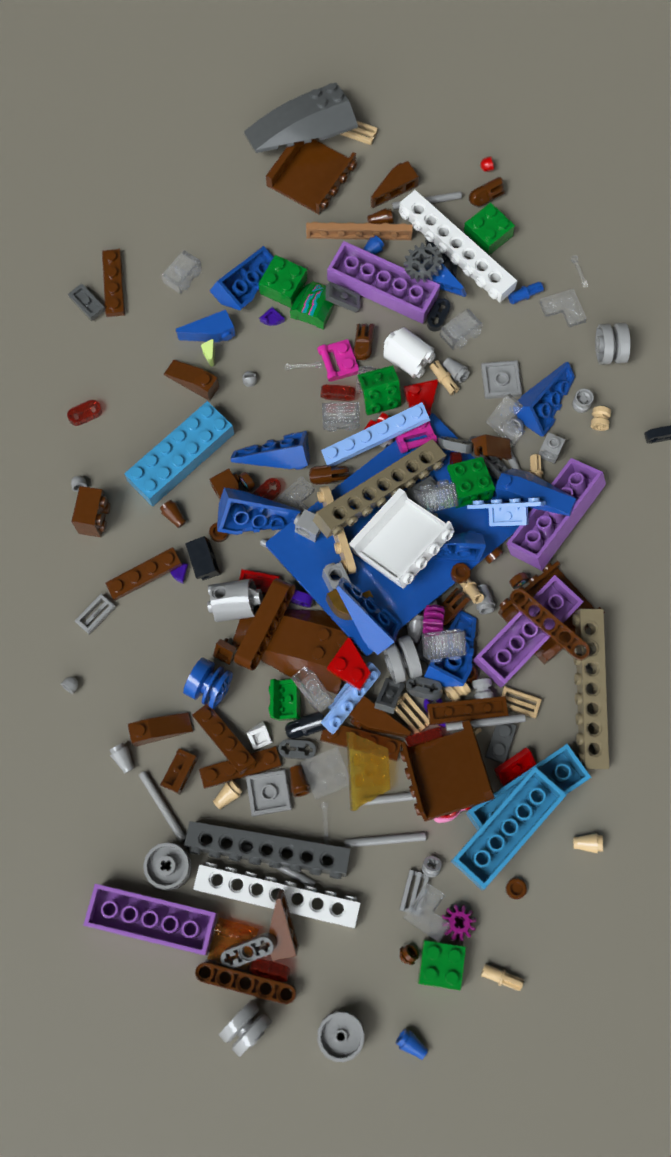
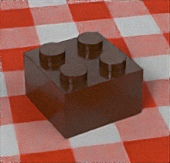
(90, 511)

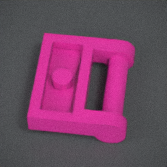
(344, 358)
(424, 429)

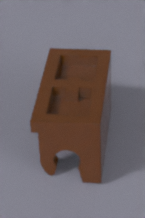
(492, 446)
(179, 771)

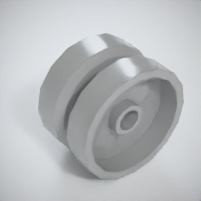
(612, 343)
(402, 659)
(155, 866)
(245, 1028)
(327, 1036)

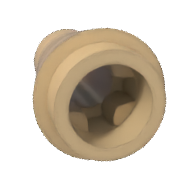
(228, 793)
(590, 843)

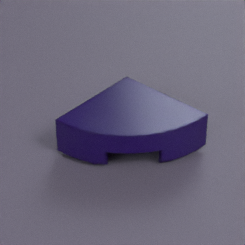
(272, 317)
(180, 573)

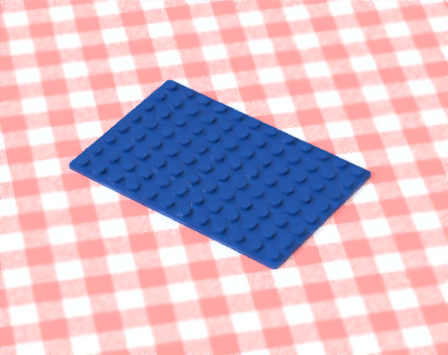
(308, 558)

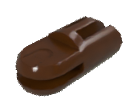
(487, 192)
(363, 341)
(327, 474)
(454, 604)

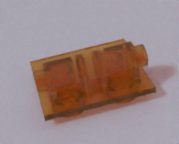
(228, 934)

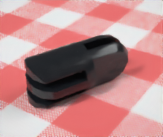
(305, 725)

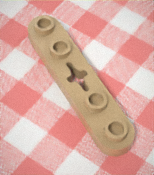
(341, 544)

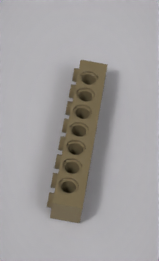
(325, 517)
(598, 699)

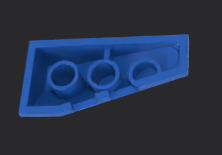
(241, 283)
(544, 400)
(287, 453)
(525, 485)
(248, 512)
(462, 547)
(375, 624)
(455, 672)

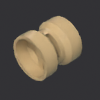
(600, 420)
(455, 692)

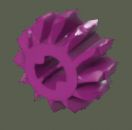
(433, 618)
(466, 922)

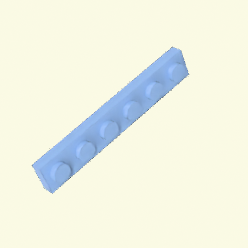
(376, 435)

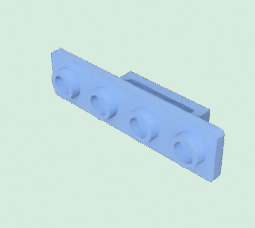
(507, 513)
(347, 700)

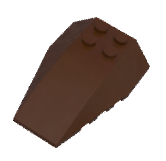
(302, 641)

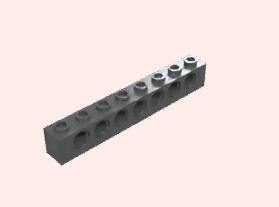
(198, 831)

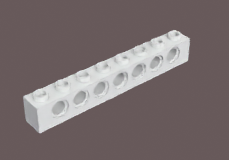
(416, 203)
(204, 884)

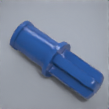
(525, 292)

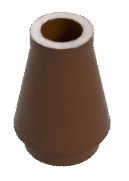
(381, 216)
(172, 513)
(299, 783)

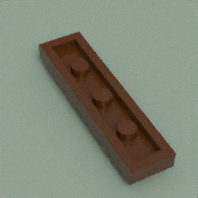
(113, 283)
(143, 573)
(467, 710)
(224, 739)
(340, 739)
(225, 772)

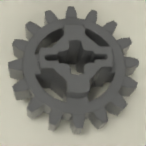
(423, 262)

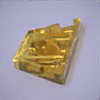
(367, 770)

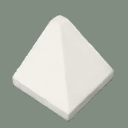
(259, 736)

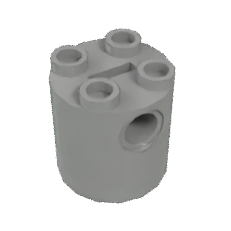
(234, 600)

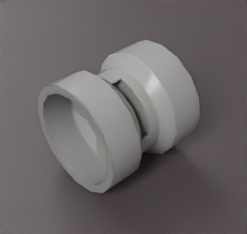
(585, 397)
(482, 688)

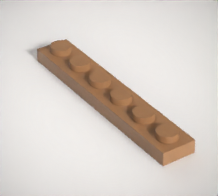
(358, 231)

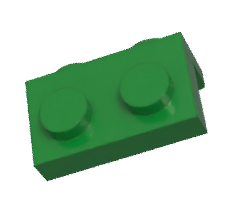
(284, 700)

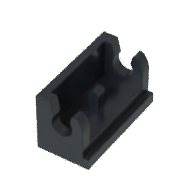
(202, 558)

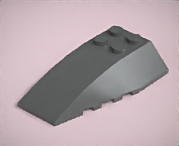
(310, 116)

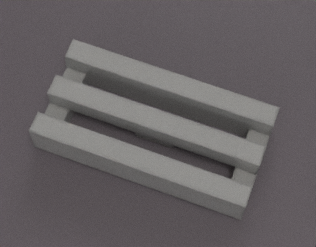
(90, 608)
(419, 875)

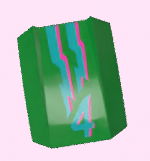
(312, 305)

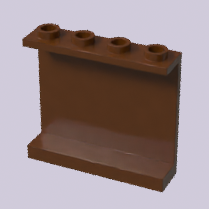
(310, 174)
(536, 583)
(447, 774)

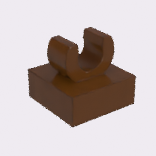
(225, 651)

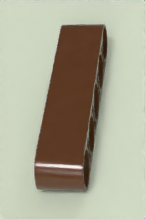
(545, 615)
(264, 624)
(236, 977)

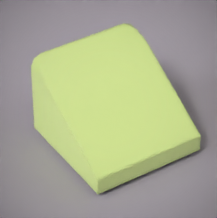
(208, 351)

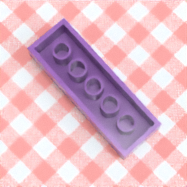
(382, 282)
(548, 530)
(521, 638)
(150, 919)

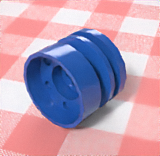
(203, 681)

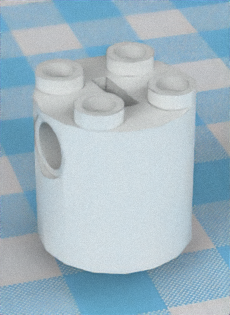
(408, 352)

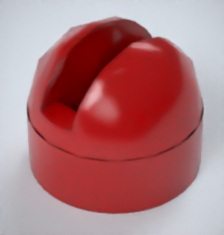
(487, 164)

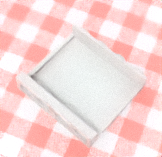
(401, 539)

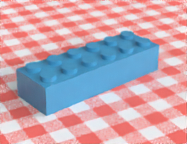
(179, 453)
(560, 767)
(508, 828)

